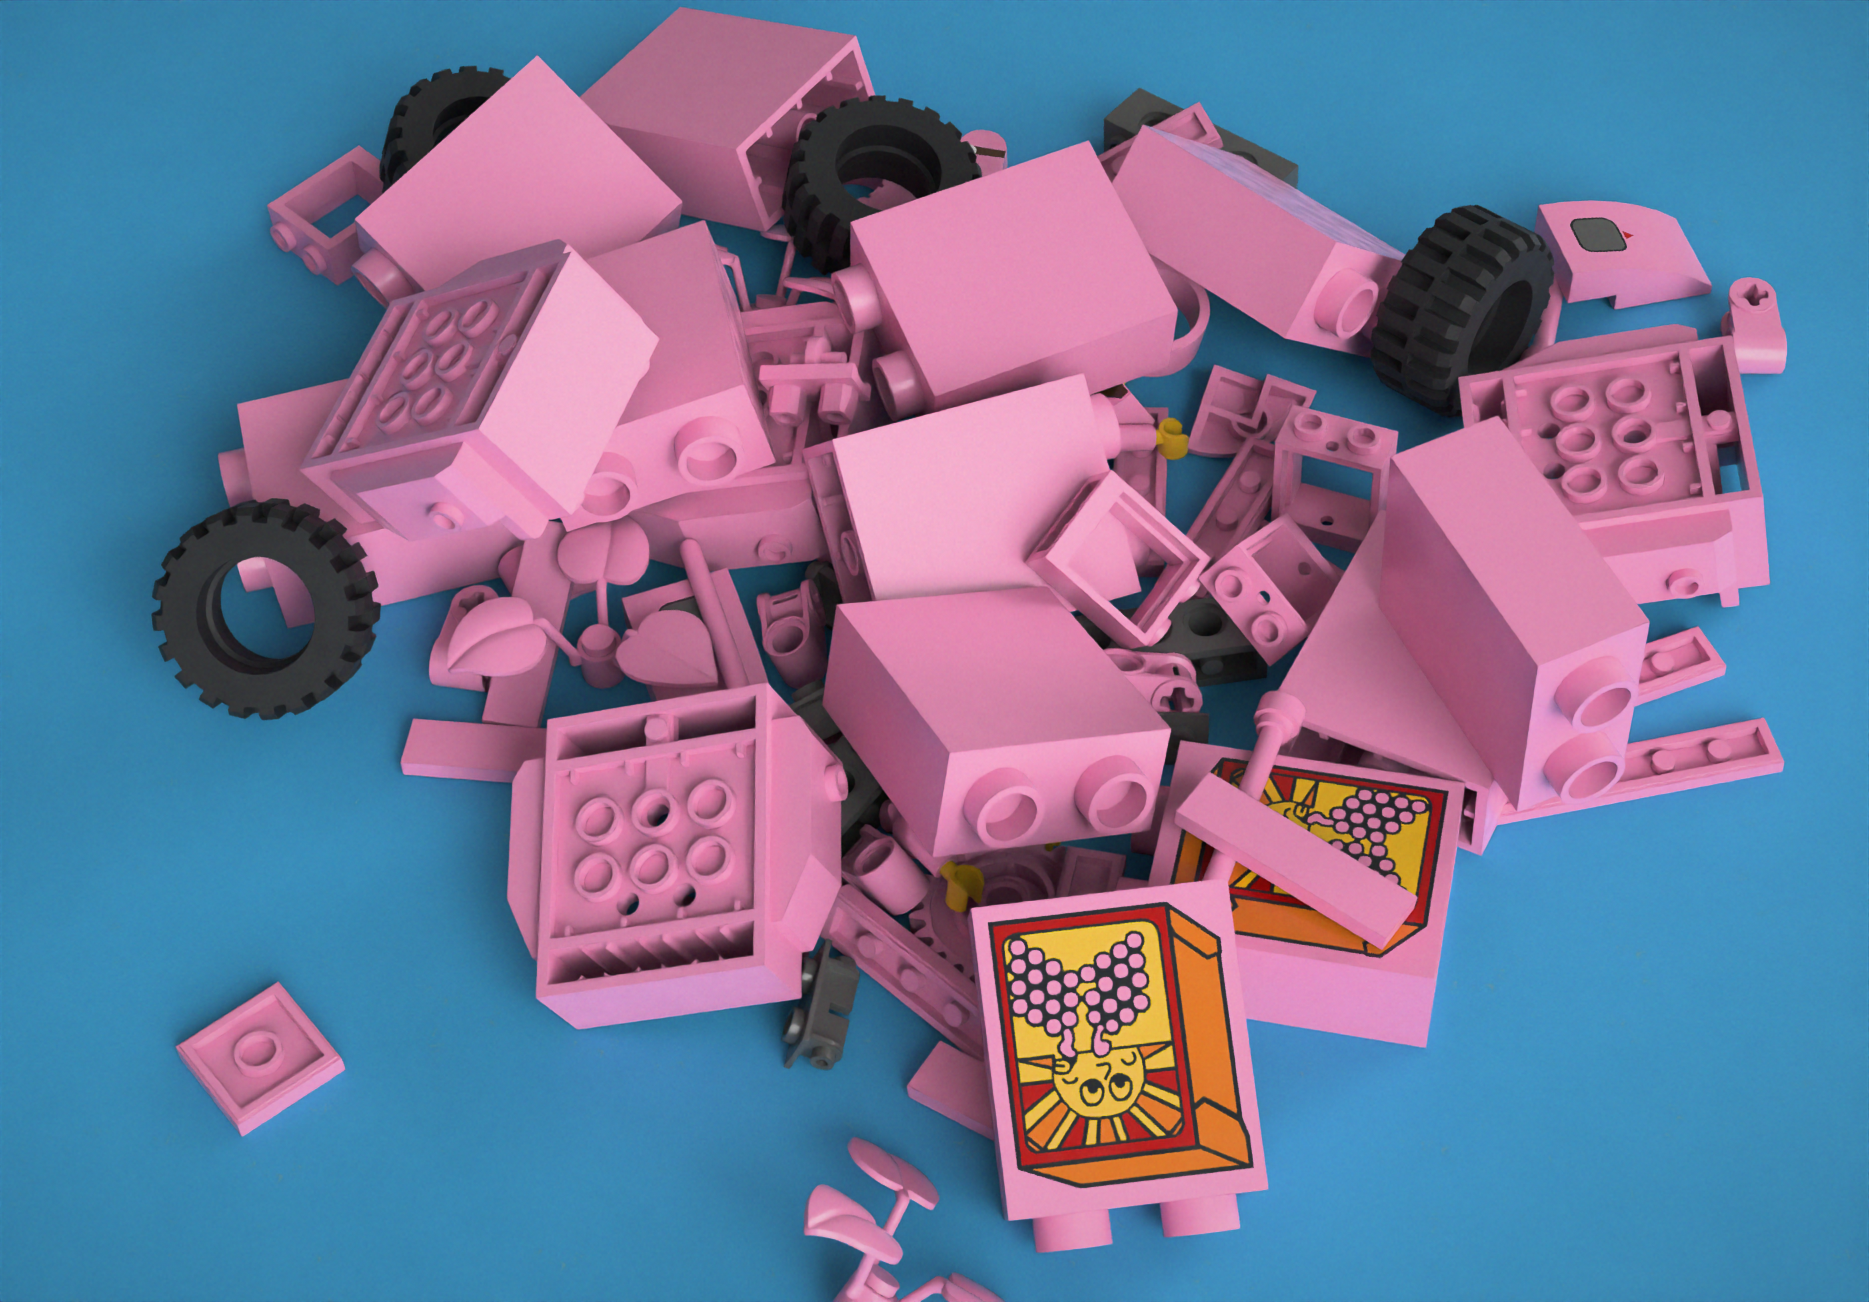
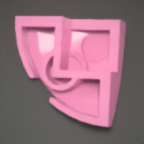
(1240, 408)

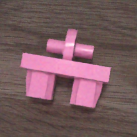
(814, 377)

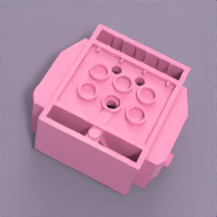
(484, 399)
(1639, 454)
(772, 510)
(745, 831)

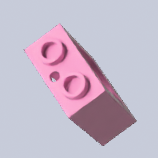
(315, 197)
(1353, 446)
(1073, 527)
(1272, 564)

